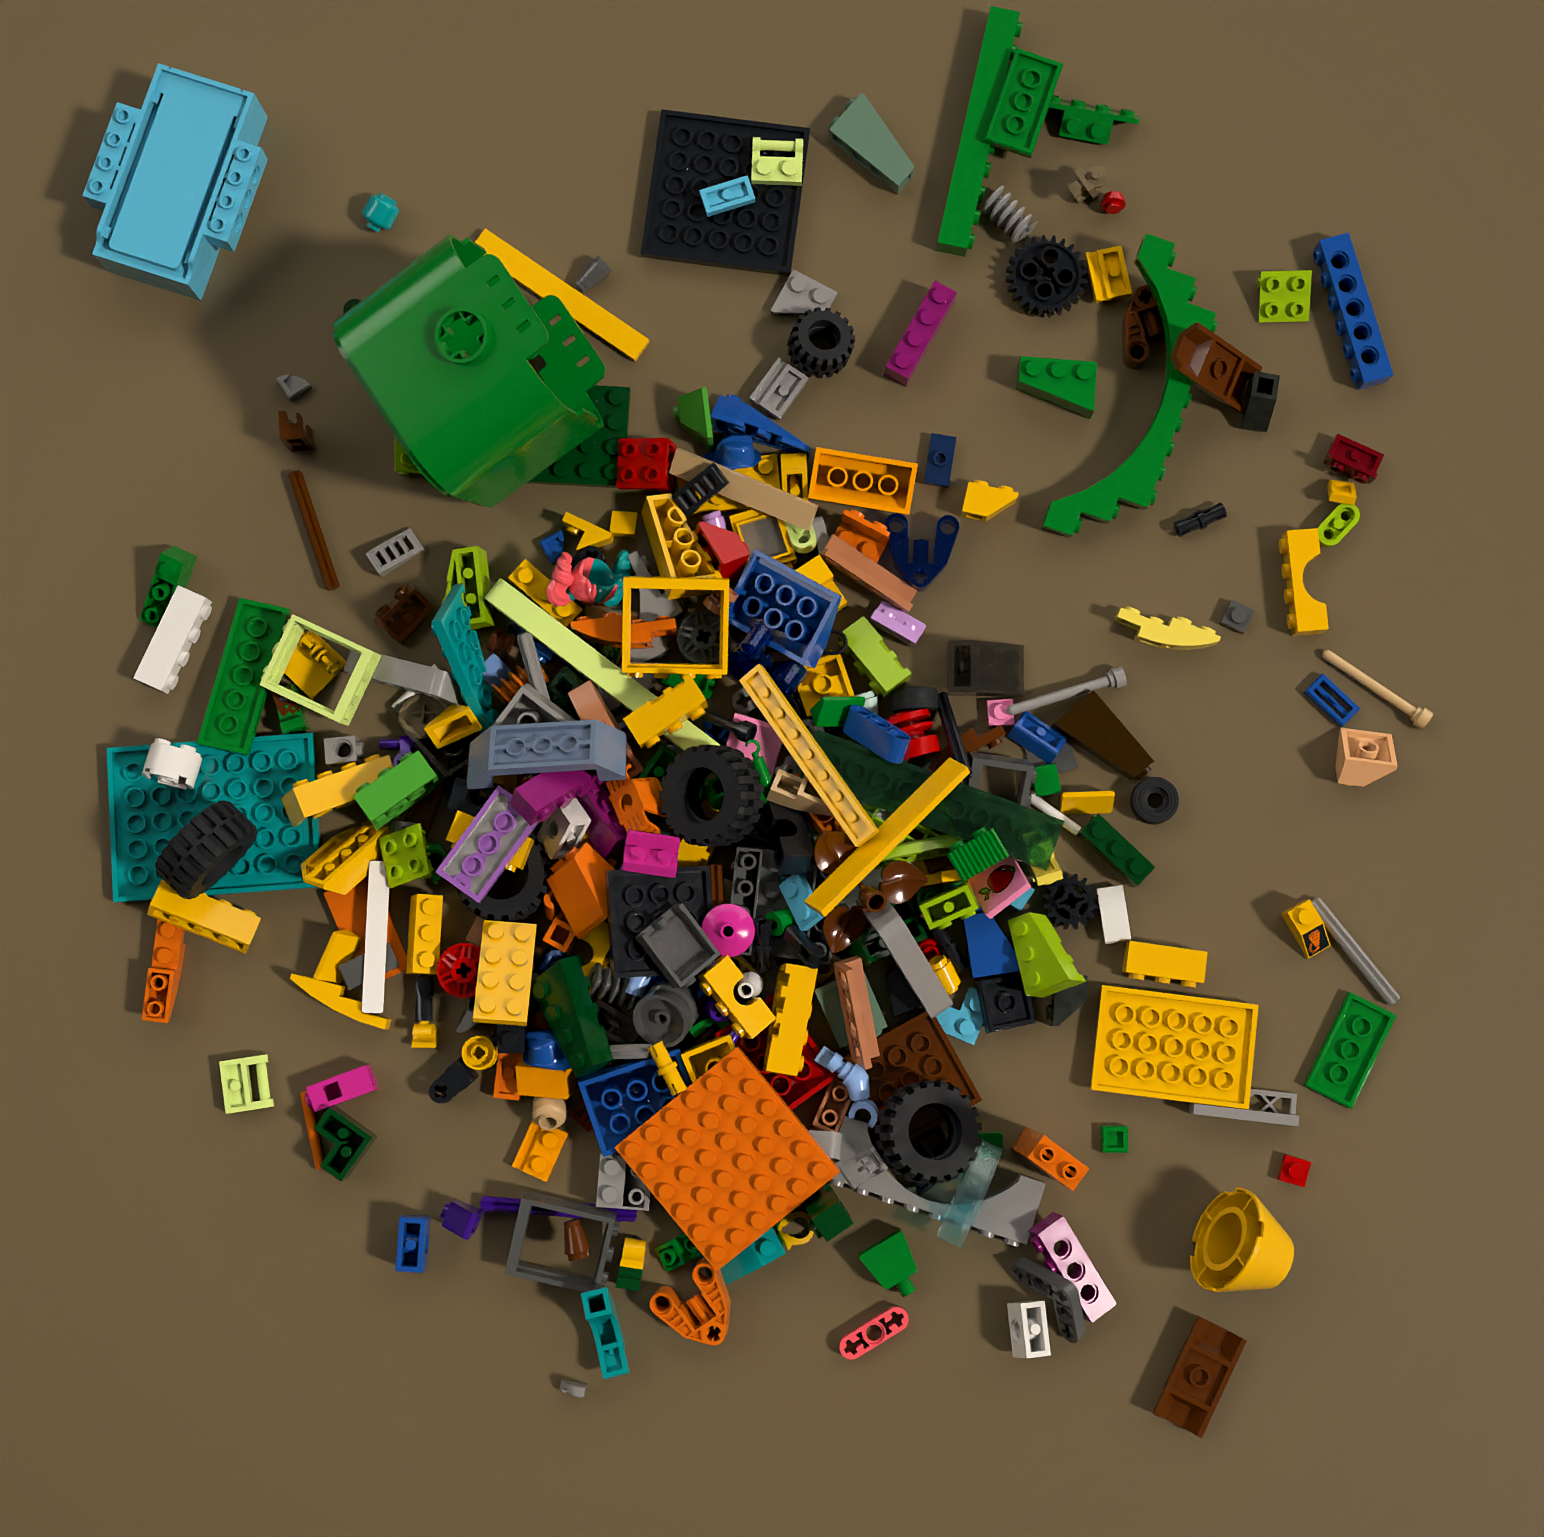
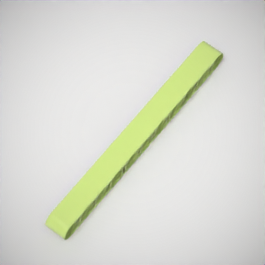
(584, 658)

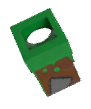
(290, 714)

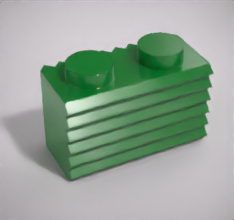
(976, 854)

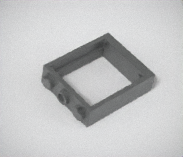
(554, 1276)

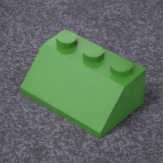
(396, 789)

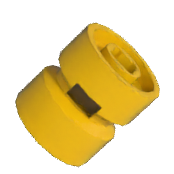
(479, 1052)

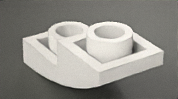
(1113, 914)

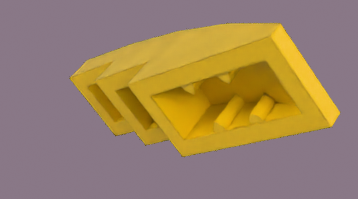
(333, 996)

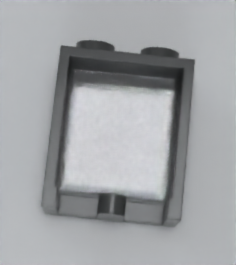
(678, 946)

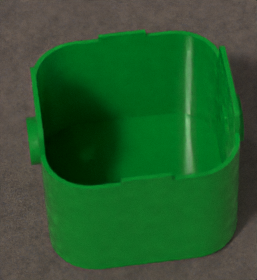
(452, 373)

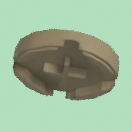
(417, 713)

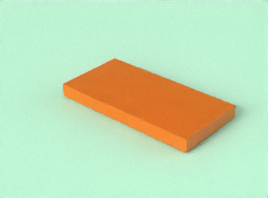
(351, 914)

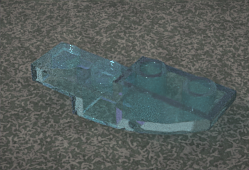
(970, 1194)

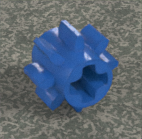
(709, 728)

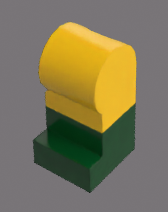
(631, 1264)

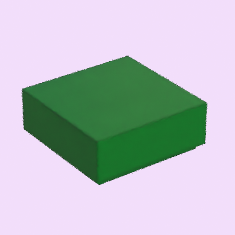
(1114, 1139)

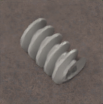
(1008, 216)

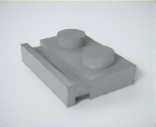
(779, 388)

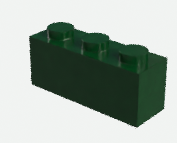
(1116, 850)

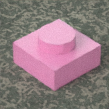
(997, 713)

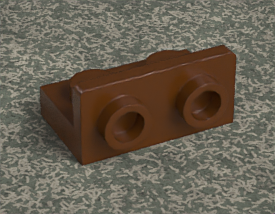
(403, 613)

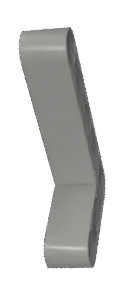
(412, 677)
(909, 959)

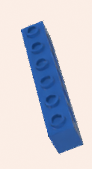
(1341, 249)

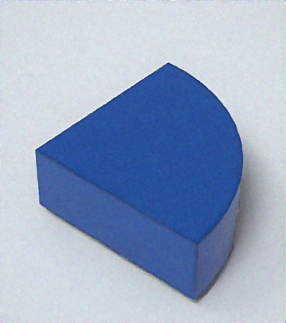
(553, 546)

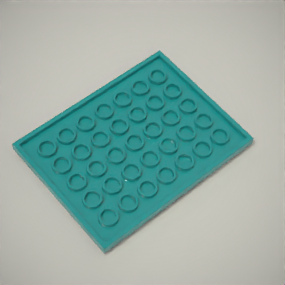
(150, 814)

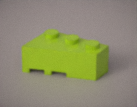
(471, 568)
(874, 658)
(1041, 957)

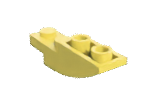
(1177, 634)

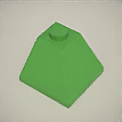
(695, 416)

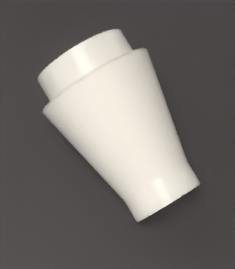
(752, 980)

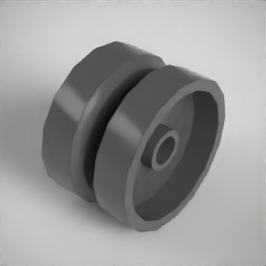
(665, 1013)

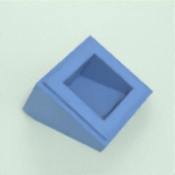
(495, 670)

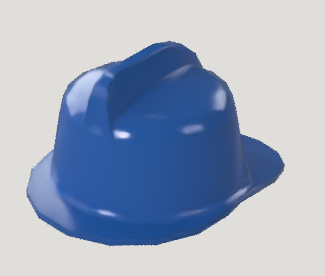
(735, 452)
(544, 1051)

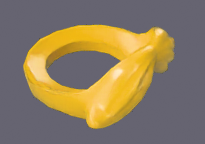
(788, 1240)

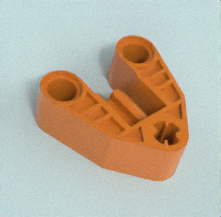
(682, 1319)

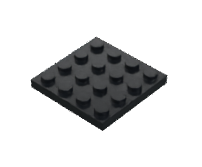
(641, 898)

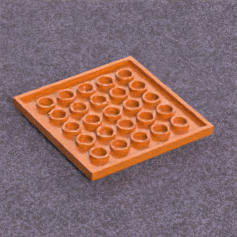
(727, 1158)

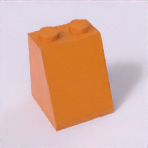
(581, 888)

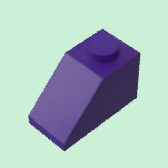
(461, 1218)

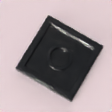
(1004, 1003)

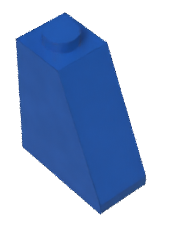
(987, 947)

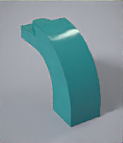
(607, 1332)

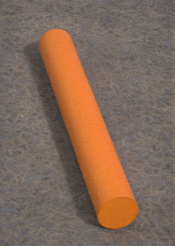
(314, 1137)

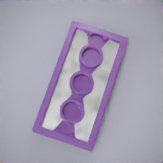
(486, 846)

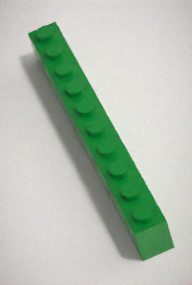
(972, 154)

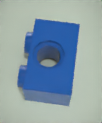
(413, 1243)

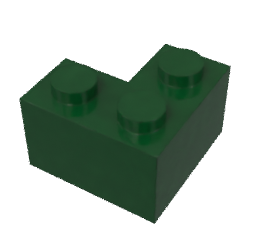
(350, 1142)

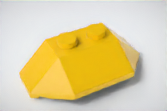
(344, 859)

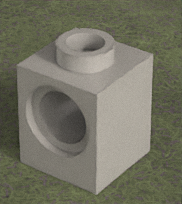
(332, 748)

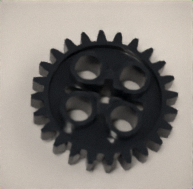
(1065, 265)

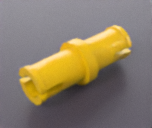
(667, 1068)

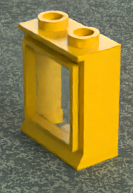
(765, 534)

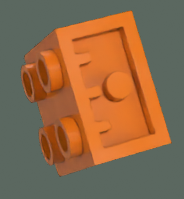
(863, 535)

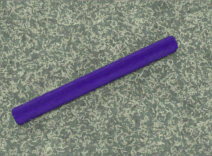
(512, 1205)

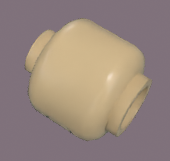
(549, 1112)

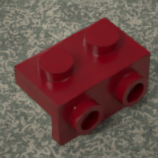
(1353, 459)

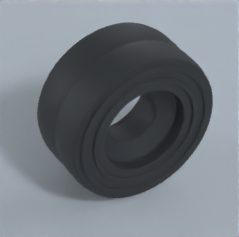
(914, 699)
(1168, 795)

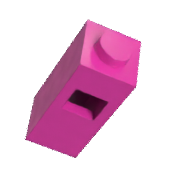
(341, 1088)

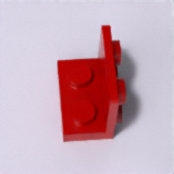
(646, 464)

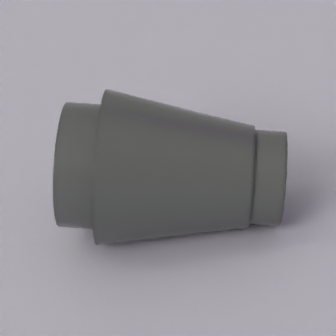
(593, 274)

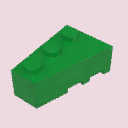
(1060, 382)

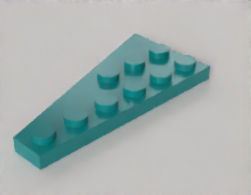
(464, 655)

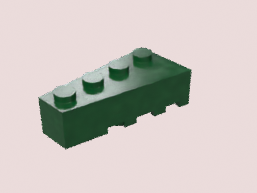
(572, 1016)

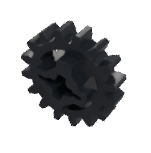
(1068, 889)

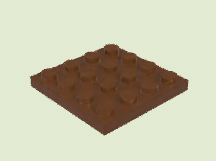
(912, 1054)

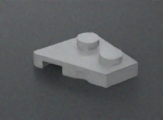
(802, 294)

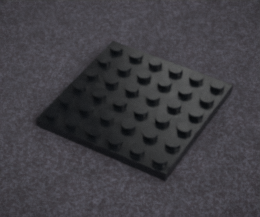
(704, 152)

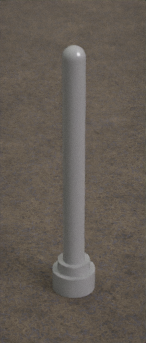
(1114, 678)

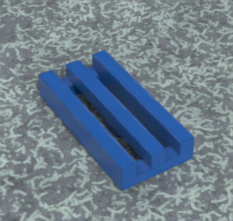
(1324, 707)

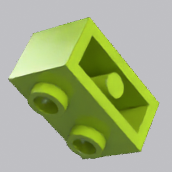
(949, 905)

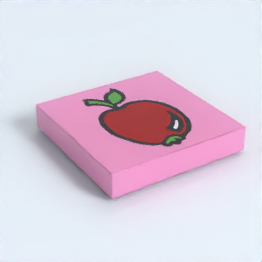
(999, 886)

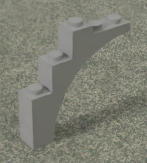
(651, 606)

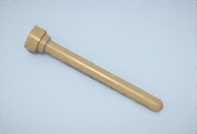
(1418, 715)

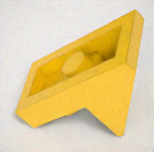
(591, 533)

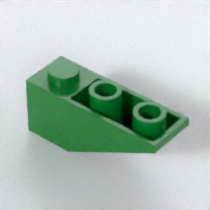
(172, 570)

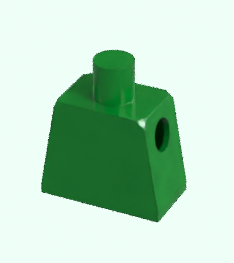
(891, 1262)

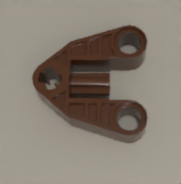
(1132, 330)

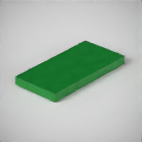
(1023, 103)
(1349, 1050)

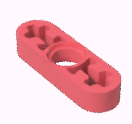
(860, 1350)

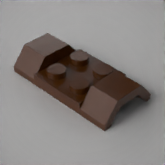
(1213, 365)
(1199, 1376)

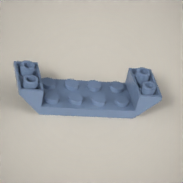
(547, 749)

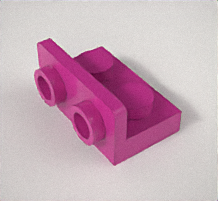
(651, 853)

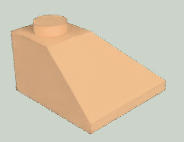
(1364, 756)

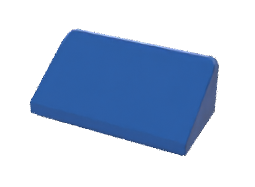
(1037, 737)

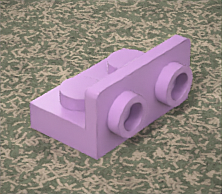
(897, 623)

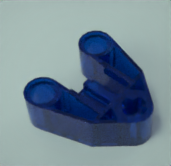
(899, 550)
(748, 654)

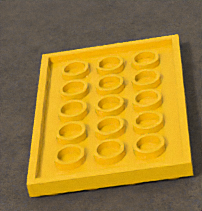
(1174, 1047)

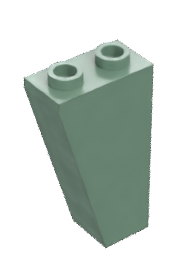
(871, 144)

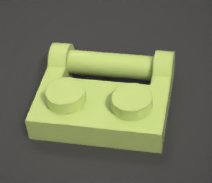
(777, 169)
(237, 1084)

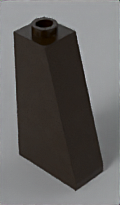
(1104, 736)

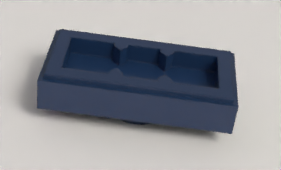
(939, 460)

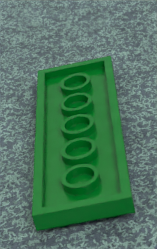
(236, 694)

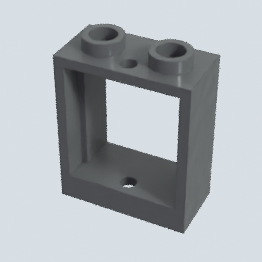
(1028, 775)

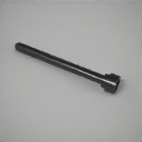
(743, 730)

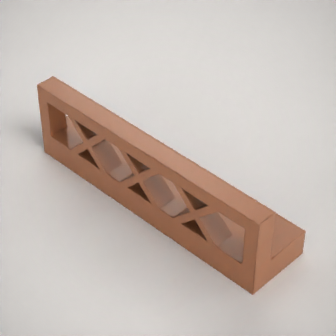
(868, 573)
(856, 1011)

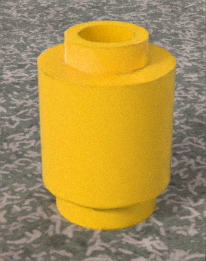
(945, 972)

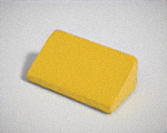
(1086, 802)
(337, 952)

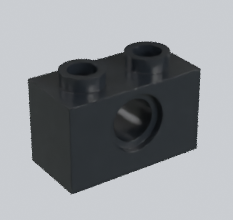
(464, 798)

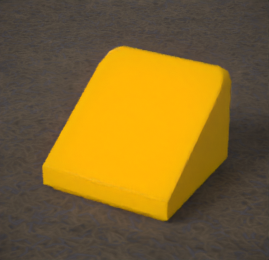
(624, 524)

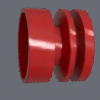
(919, 744)
(450, 964)

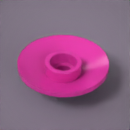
(732, 916)

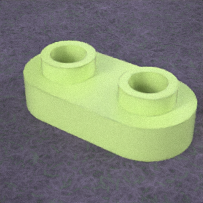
(798, 536)

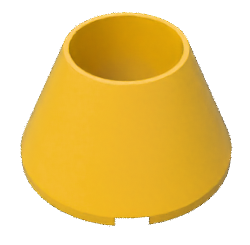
(1239, 1245)

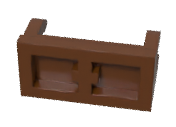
(294, 435)

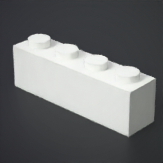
(173, 640)

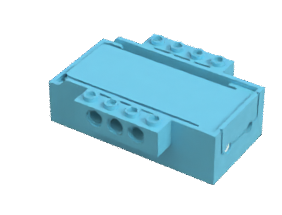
(176, 180)

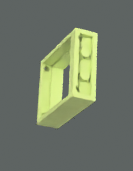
(355, 687)

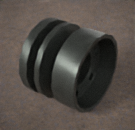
(688, 637)

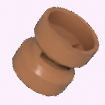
(712, 601)

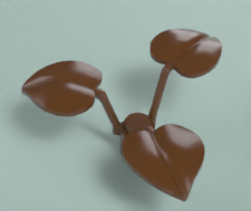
(899, 884)

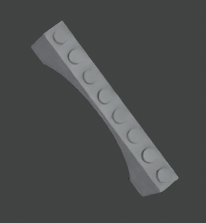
(1003, 1213)

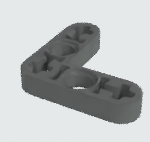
(1060, 1289)

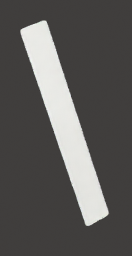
(375, 939)

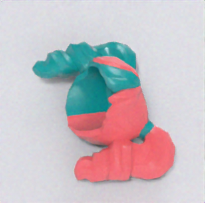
(589, 580)

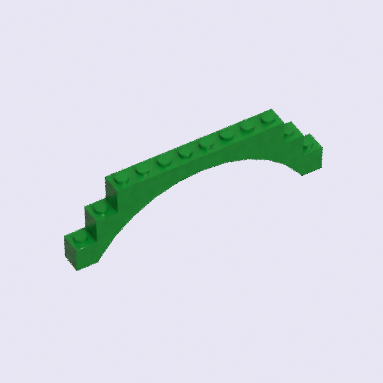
(1137, 476)

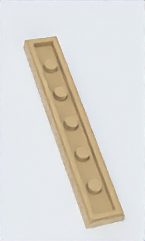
(748, 490)

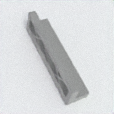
(1253, 1115)

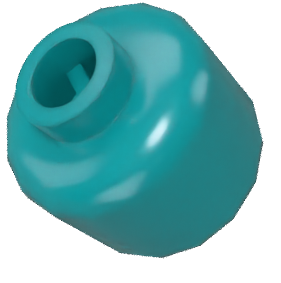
(380, 212)

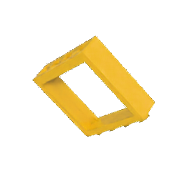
(662, 670)

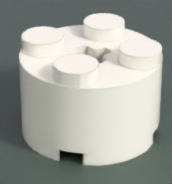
(172, 764)

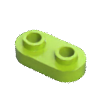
(1336, 525)

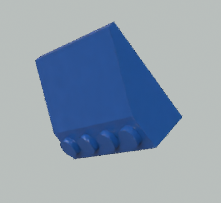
(786, 603)
(626, 1096)

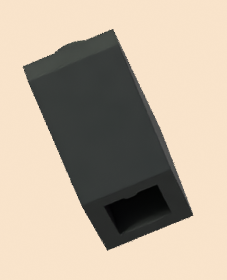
(1260, 401)
(1066, 1003)

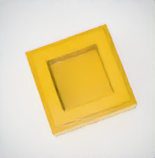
(1341, 492)

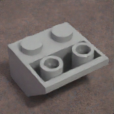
(620, 1185)

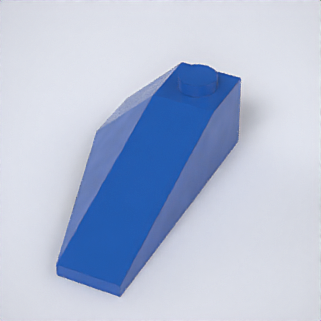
(738, 417)

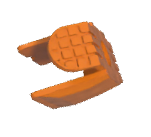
(634, 797)

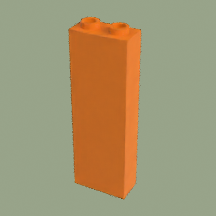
(1060, 1166)

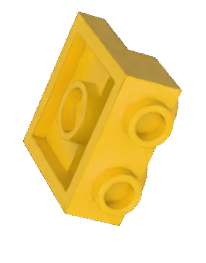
(825, 680)

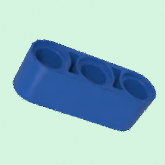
(876, 734)

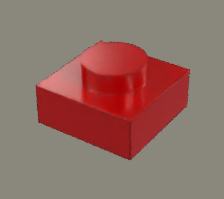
(1294, 1170)

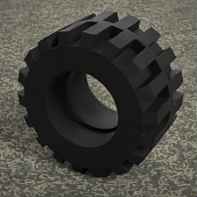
(825, 325)

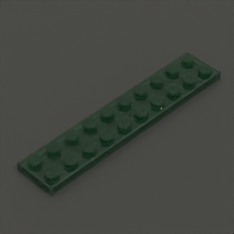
(885, 785)

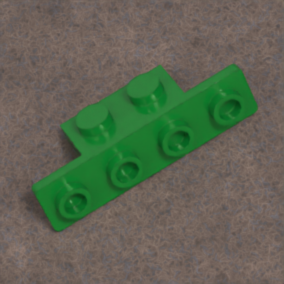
(1088, 122)

